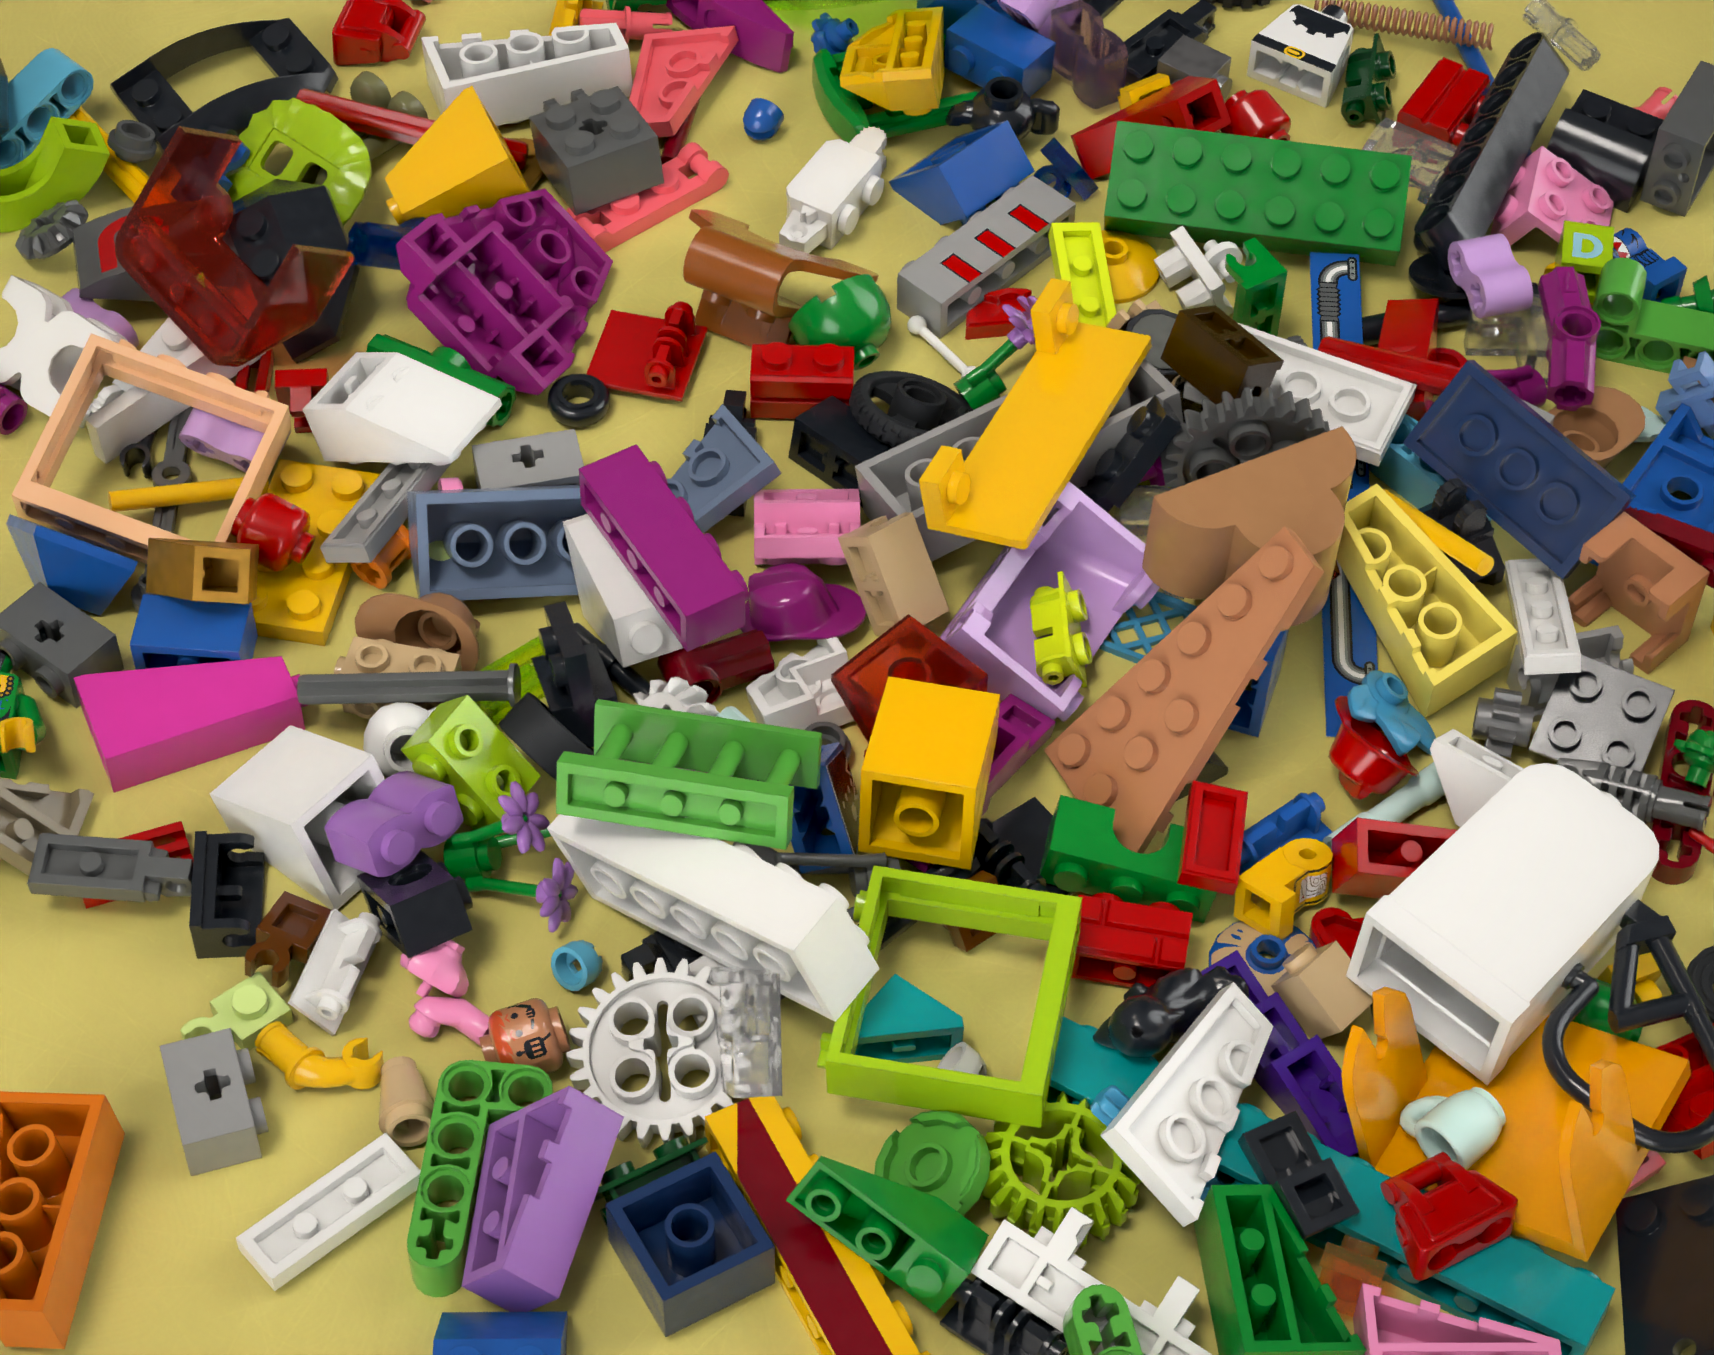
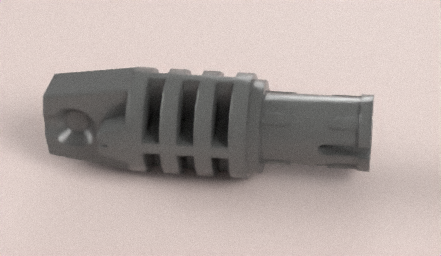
(1644, 793)

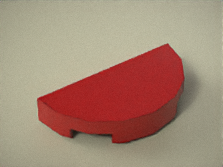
(989, 318)

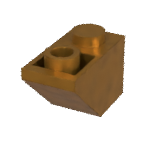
(202, 570)

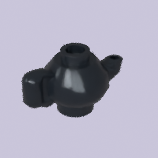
(1006, 100)

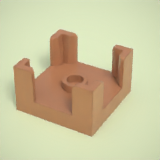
(1645, 583)

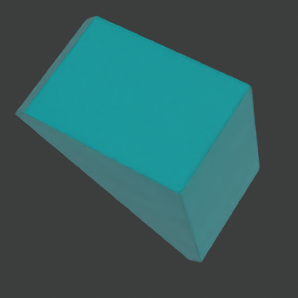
(907, 1025)

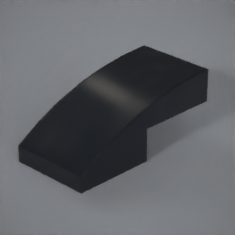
(1303, 1181)

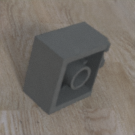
(596, 148)

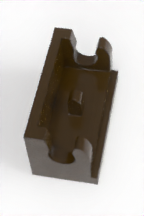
(1218, 354)

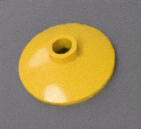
(1129, 265)

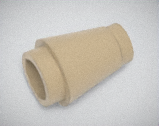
(404, 1103)

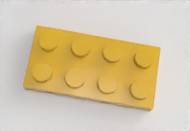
(306, 597)

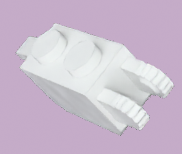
(834, 191)

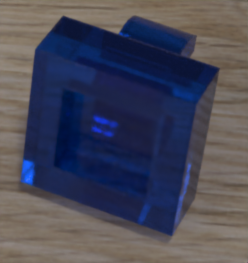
(1065, 172)

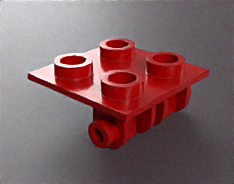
(649, 352)

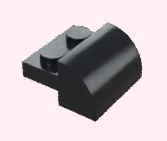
(1607, 145)
(571, 674)

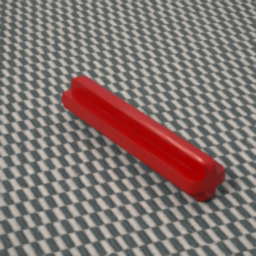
(1426, 374)

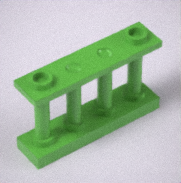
(689, 800)

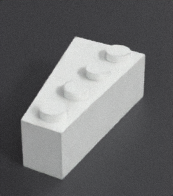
(528, 68)

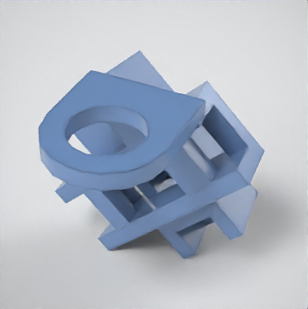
(1690, 392)

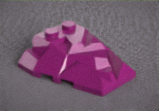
(506, 286)

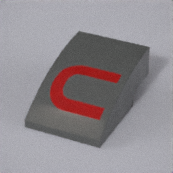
(96, 261)

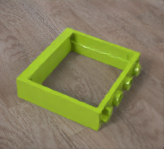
(969, 906)

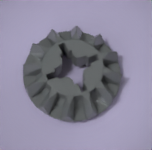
(51, 230)

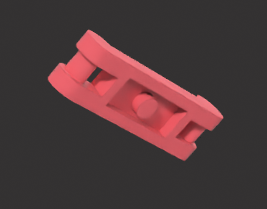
(634, 214)

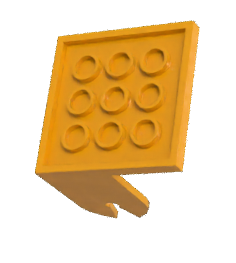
(1552, 1151)

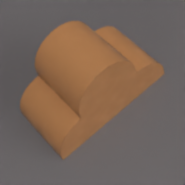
(1220, 521)

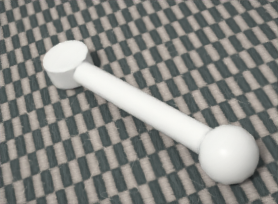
(918, 325)

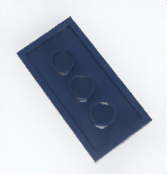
(1518, 468)

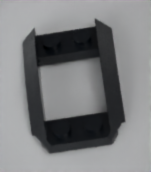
(276, 43)

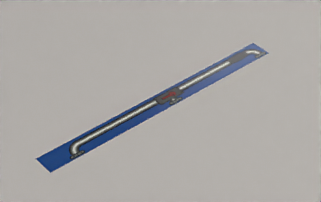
(1346, 628)

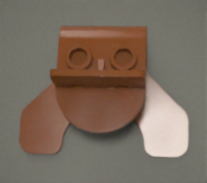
(744, 277)

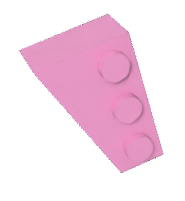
(1404, 1328)

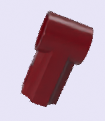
(720, 663)

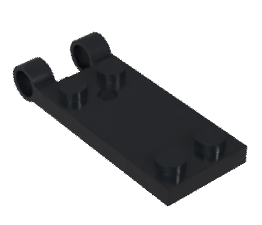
(1668, 1269)

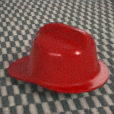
(1365, 756)

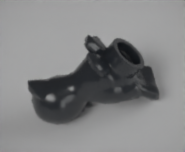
(1162, 1012)

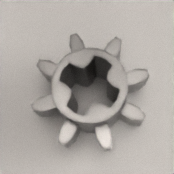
(1503, 721)

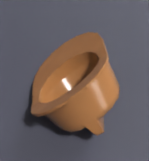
(1604, 426)
(425, 622)

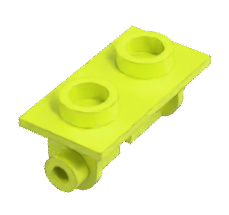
(1068, 648)

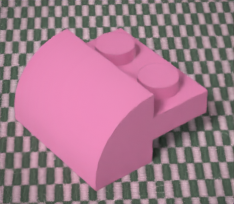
(803, 525)

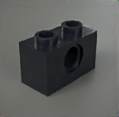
(418, 904)

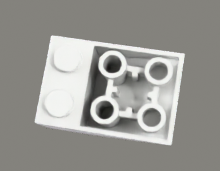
(396, 412)

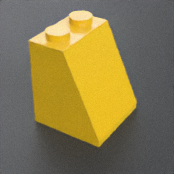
(455, 165)
(927, 772)

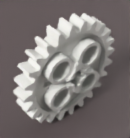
(612, 1057)

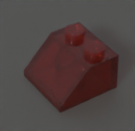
(901, 652)

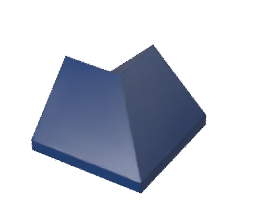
(69, 566)

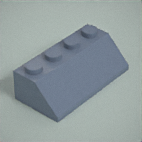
(496, 539)

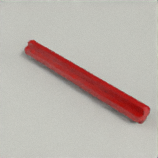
(388, 122)

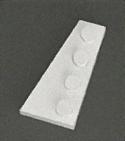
(1189, 1103)

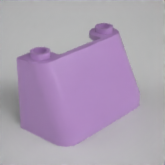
(996, 618)

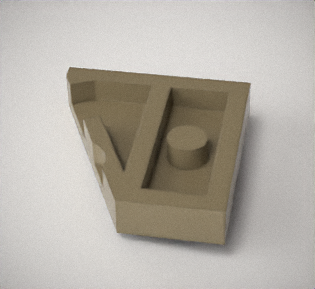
(33, 811)

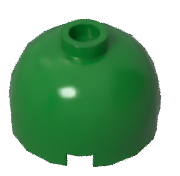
(852, 317)

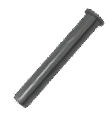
(410, 687)

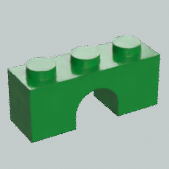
(1088, 858)

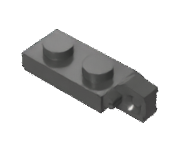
(107, 869)

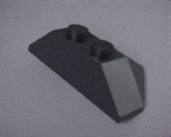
(267, 227)

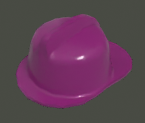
(798, 605)

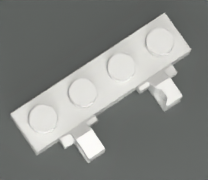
(1048, 1276)

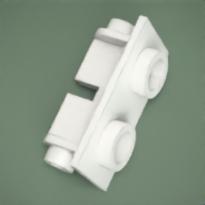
(335, 968)

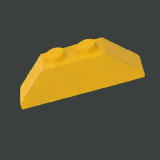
(899, 62)

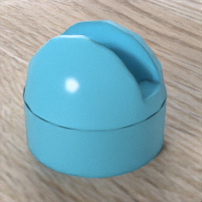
(566, 972)

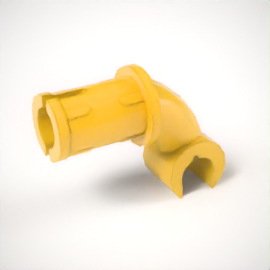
(309, 1066)

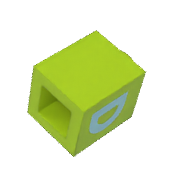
(1586, 249)

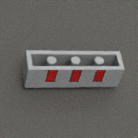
(982, 255)

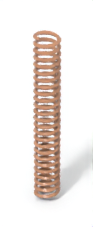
(1480, 42)

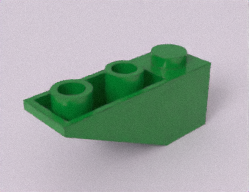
(892, 1227)

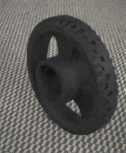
(914, 402)

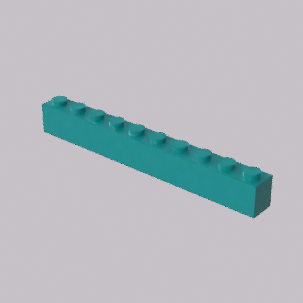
(1501, 1283)

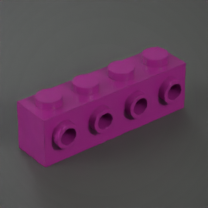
(663, 547)

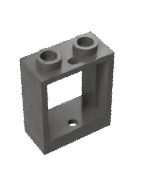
(1683, 146)

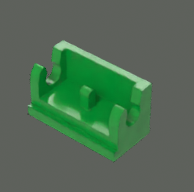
(1258, 287)

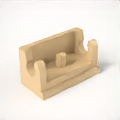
(893, 572)

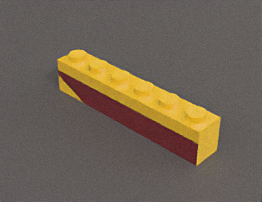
(825, 1281)

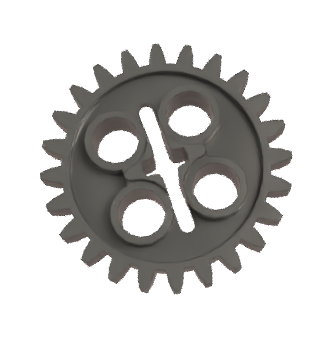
(1237, 433)

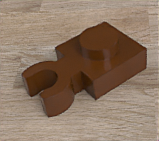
(286, 934)

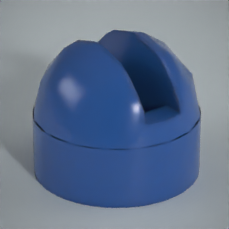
(762, 119)

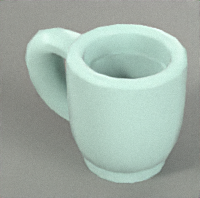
(1458, 1124)

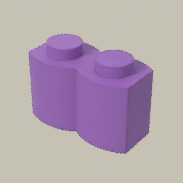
(394, 823)

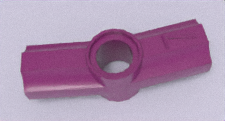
(1572, 338)

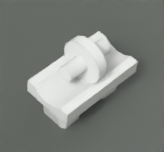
(1206, 270)

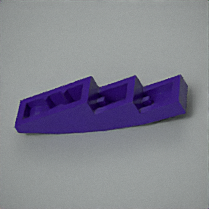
(1297, 1070)

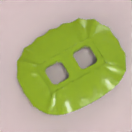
(315, 140)

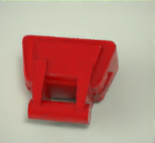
(375, 31)
(1450, 1220)

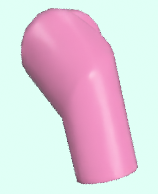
(449, 1011)

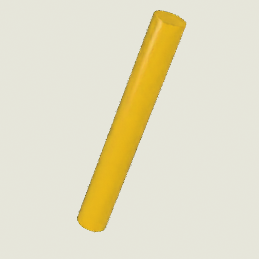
(175, 494)
(1447, 540)

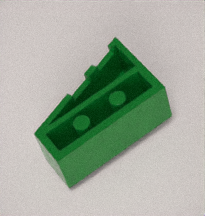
(1260, 1280)

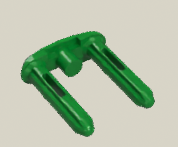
(845, 108)

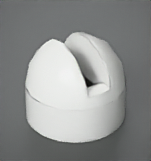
(963, 1059)

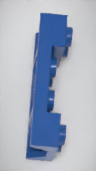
(1680, 461)

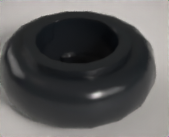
(578, 386)

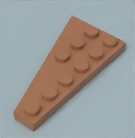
(1177, 702)

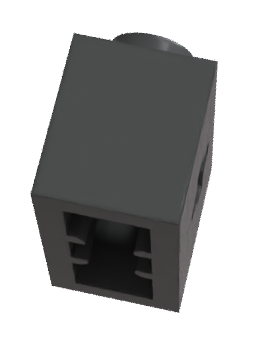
(56, 642)

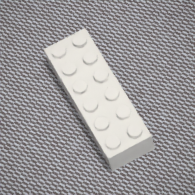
(725, 906)

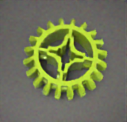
(1034, 1153)

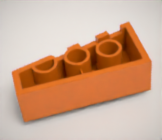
(53, 1193)

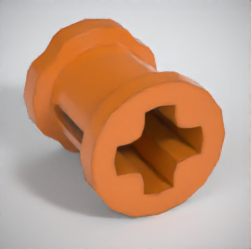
(387, 560)

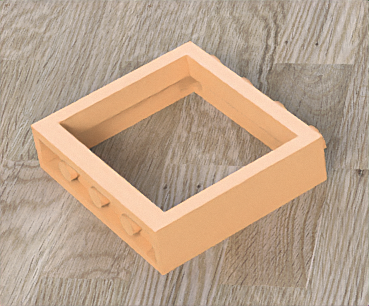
(165, 377)

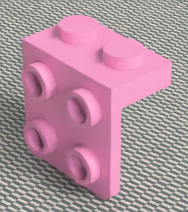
(1546, 195)

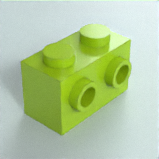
(472, 754)

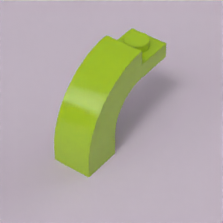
(56, 172)

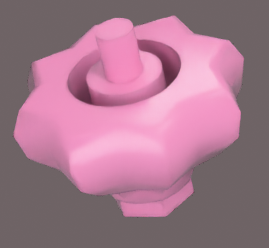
(439, 968)

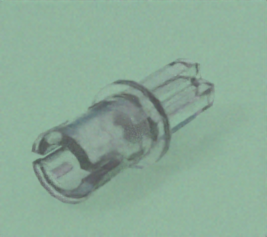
(1561, 33)

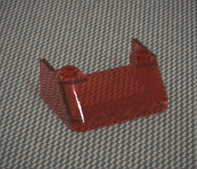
(179, 258)

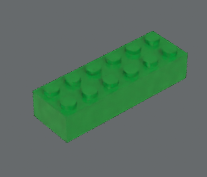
(1263, 188)

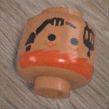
(526, 1036)

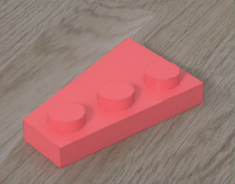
(675, 73)

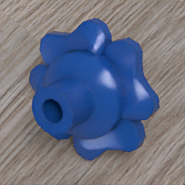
(833, 33)

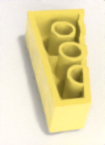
(1420, 603)

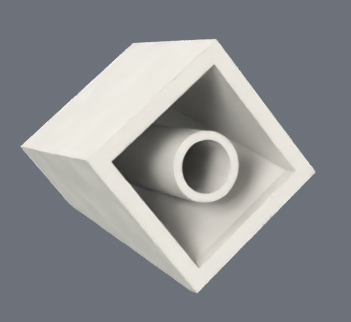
(613, 598)
(289, 797)

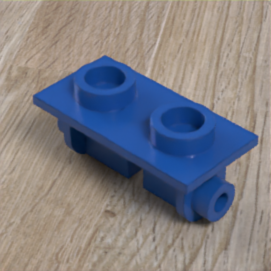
(1292, 821)

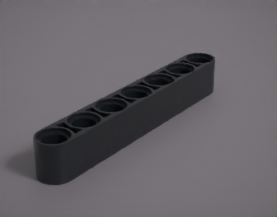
(1493, 147)

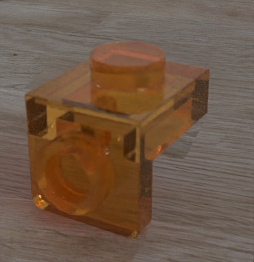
(1350, 1266)

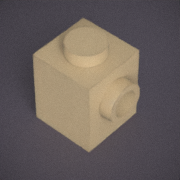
(1319, 991)

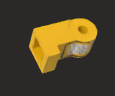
(1283, 885)

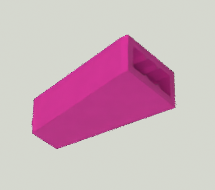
(185, 714)

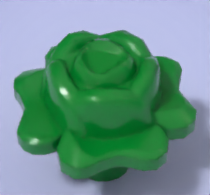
(1698, 754)

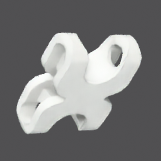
(45, 344)

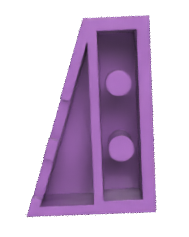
(537, 1197)

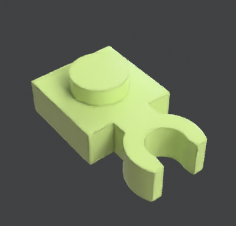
(245, 1010)

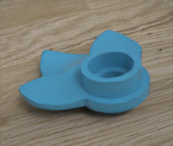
(1385, 701)

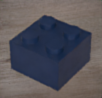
(690, 1243)

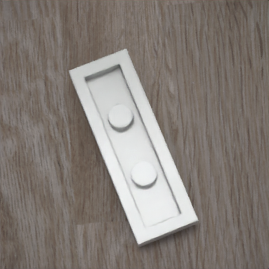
(329, 1211)

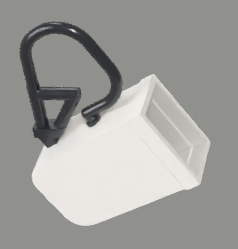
(1517, 919)

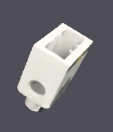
(1303, 52)

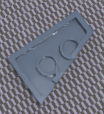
(722, 471)

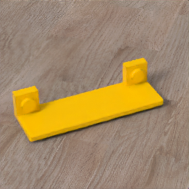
(1038, 430)

